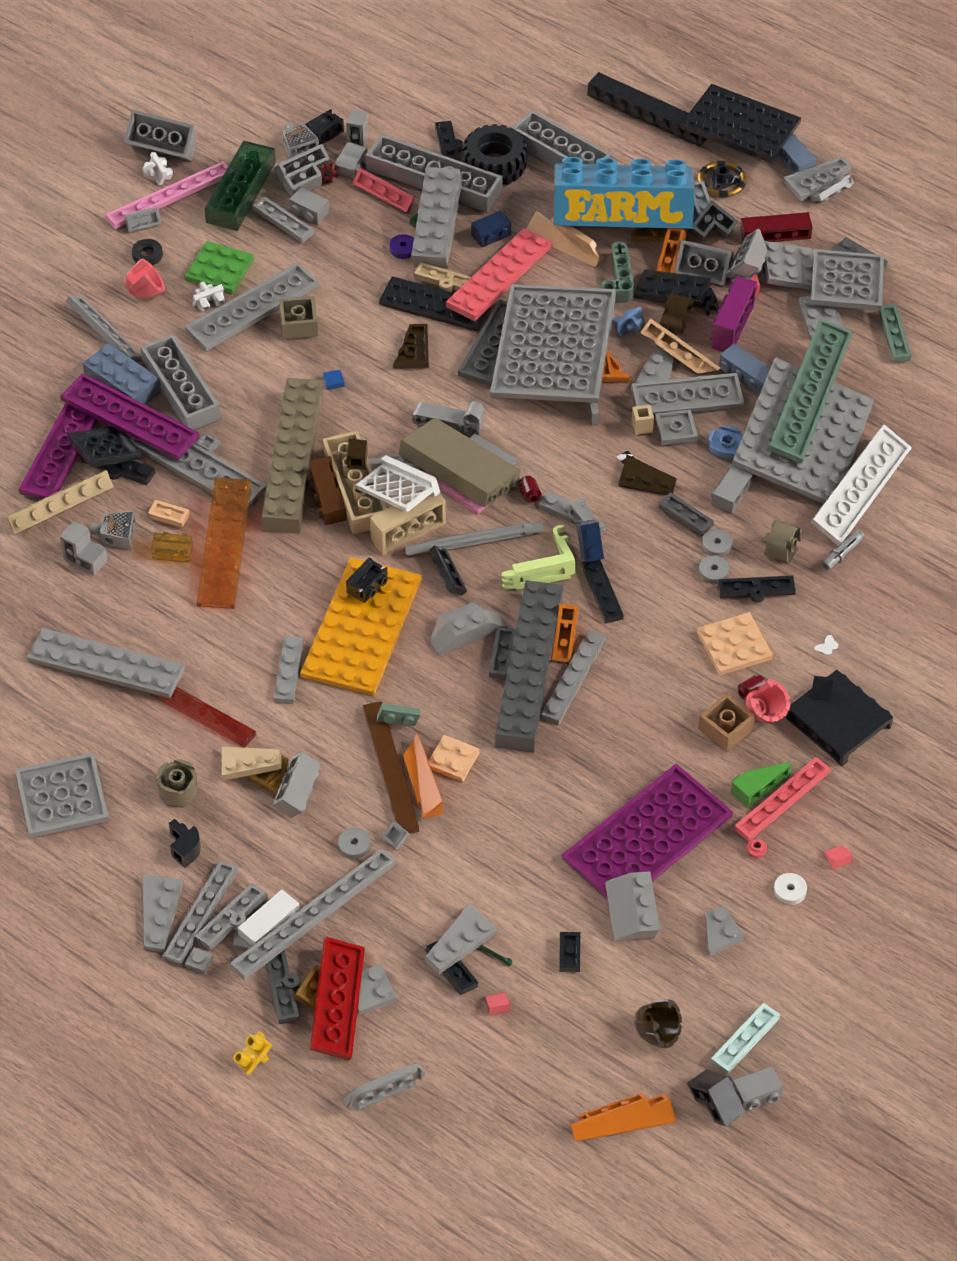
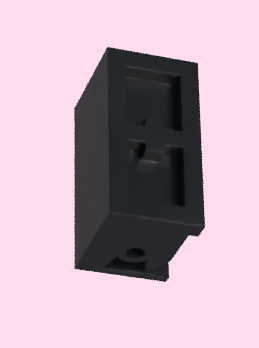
(326, 126)
(366, 580)

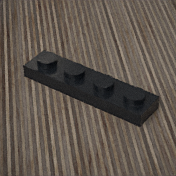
(602, 591)

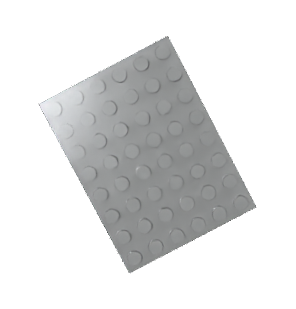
(553, 343)
(829, 449)

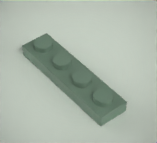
(894, 333)

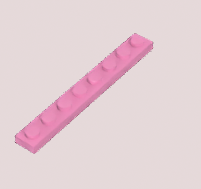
(170, 193)

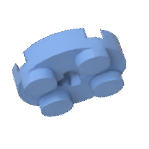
(719, 436)

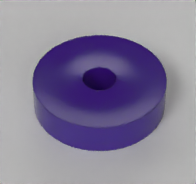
(397, 243)

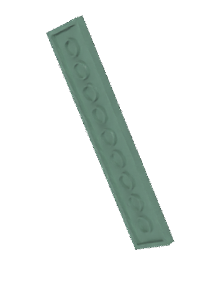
(810, 391)

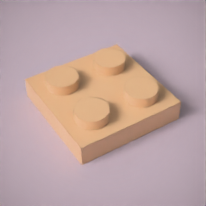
(453, 758)

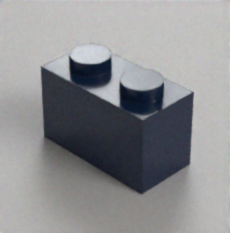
(491, 228)
(590, 540)

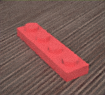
(384, 190)

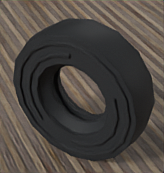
(145, 244)

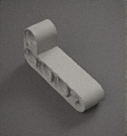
(463, 421)

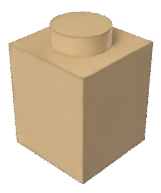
(642, 419)

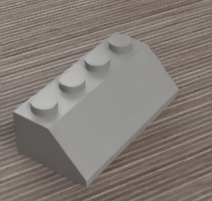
(161, 135)

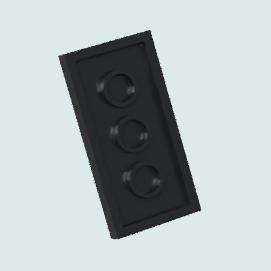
(659, 284)

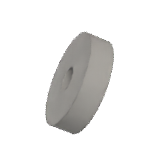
(717, 536)
(713, 562)
(354, 835)

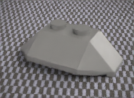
(749, 256)
(464, 627)

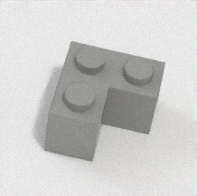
(80, 550)

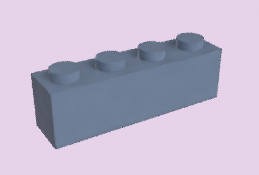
(796, 155)
(749, 369)

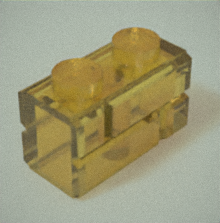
(172, 547)

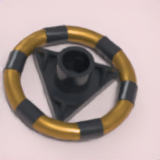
(723, 179)

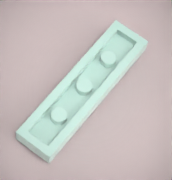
(745, 1038)

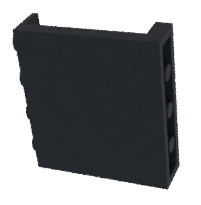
(843, 721)

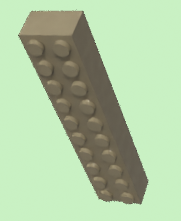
(291, 456)

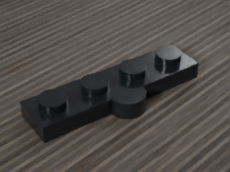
(447, 143)
(131, 470)
(756, 587)

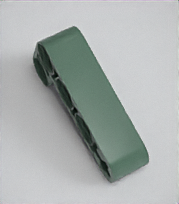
(622, 274)

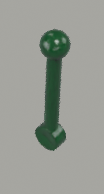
(508, 961)

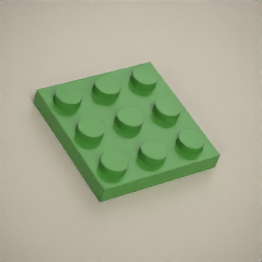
(219, 266)

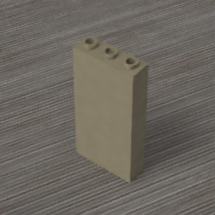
(459, 462)

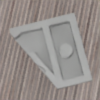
(721, 931)
(375, 990)

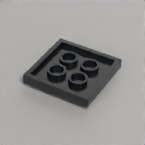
(104, 446)

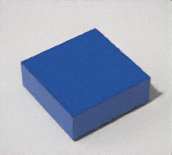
(333, 379)

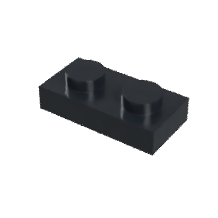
(569, 952)

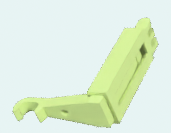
(544, 569)

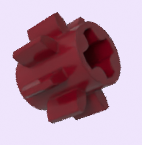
(330, 167)

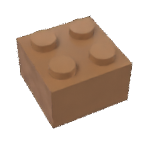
(726, 722)

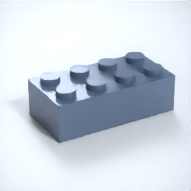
(122, 374)

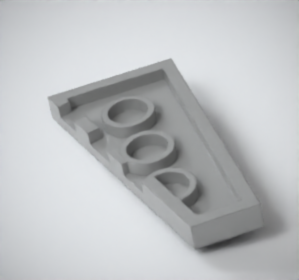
(815, 178)

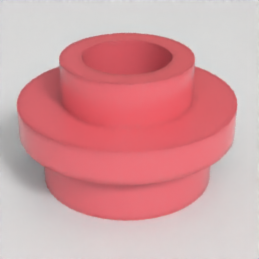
(756, 852)

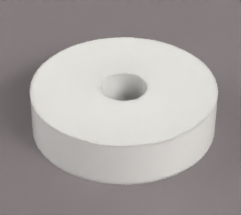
(793, 881)

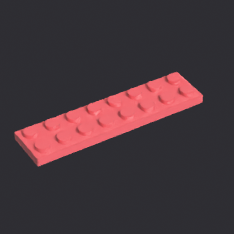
(498, 274)

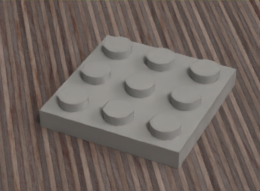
(788, 265)

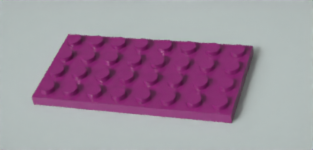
(649, 830)

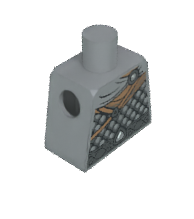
(298, 139)
(116, 529)

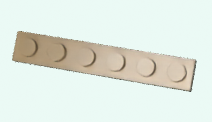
(59, 501)

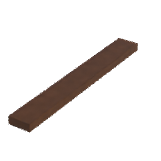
(391, 769)

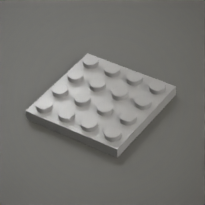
(847, 279)
(61, 795)

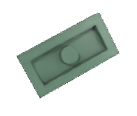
(398, 714)

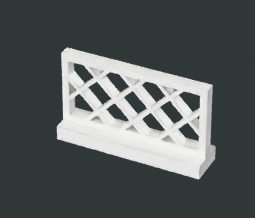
(406, 476)

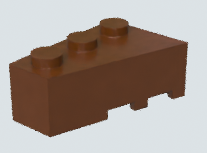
(326, 491)

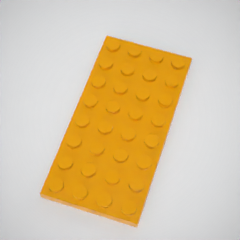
(360, 636)

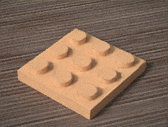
(734, 643)

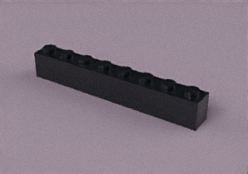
(641, 106)

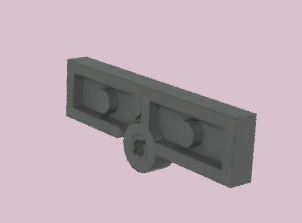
(283, 987)

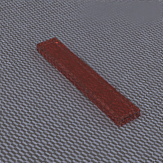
(209, 716)

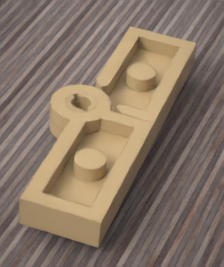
(445, 279)

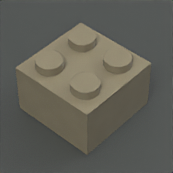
(298, 317)

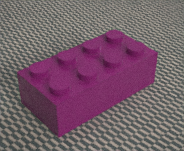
(733, 314)

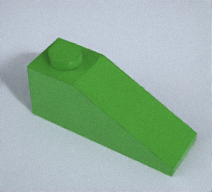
(758, 782)

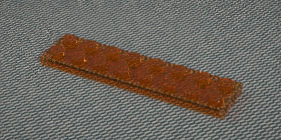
(224, 543)

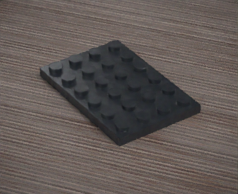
(741, 123)

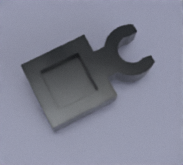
(710, 302)

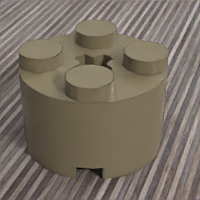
(782, 541)
(177, 783)

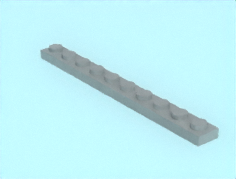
(312, 914)

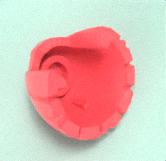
(144, 280)
(769, 702)

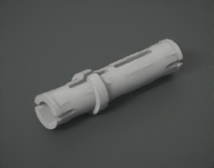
(829, 562)

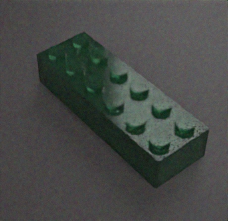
(240, 185)

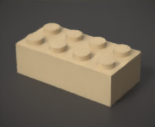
(396, 527)

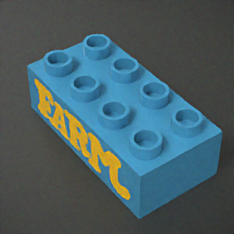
(623, 194)

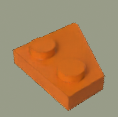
(612, 370)

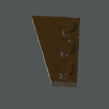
(414, 348)

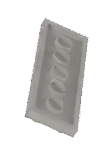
(691, 393)

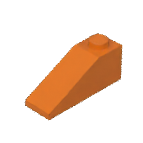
(670, 249)
(565, 633)

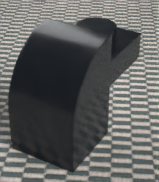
(187, 843)

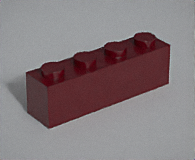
(779, 227)

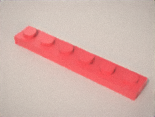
(782, 799)

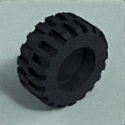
(499, 141)

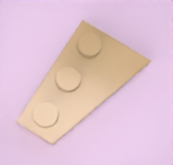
(248, 761)

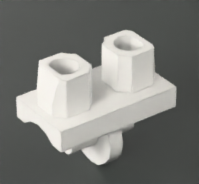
(157, 169)
(207, 293)

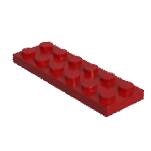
(337, 998)

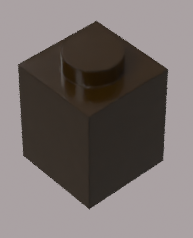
(357, 454)

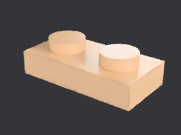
(168, 513)

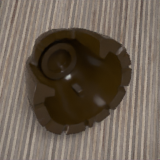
(659, 1023)

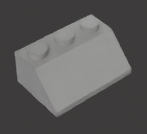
(703, 261)
(632, 906)

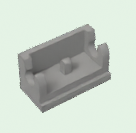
(580, 512)

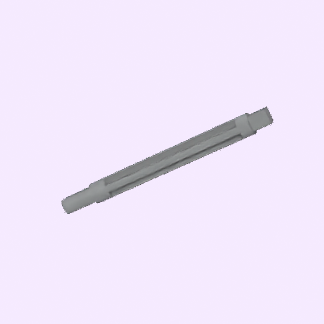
(476, 538)

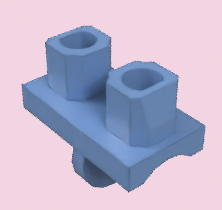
(629, 321)

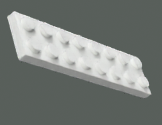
(861, 485)

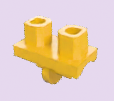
(255, 1051)

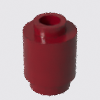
(529, 489)
(749, 685)

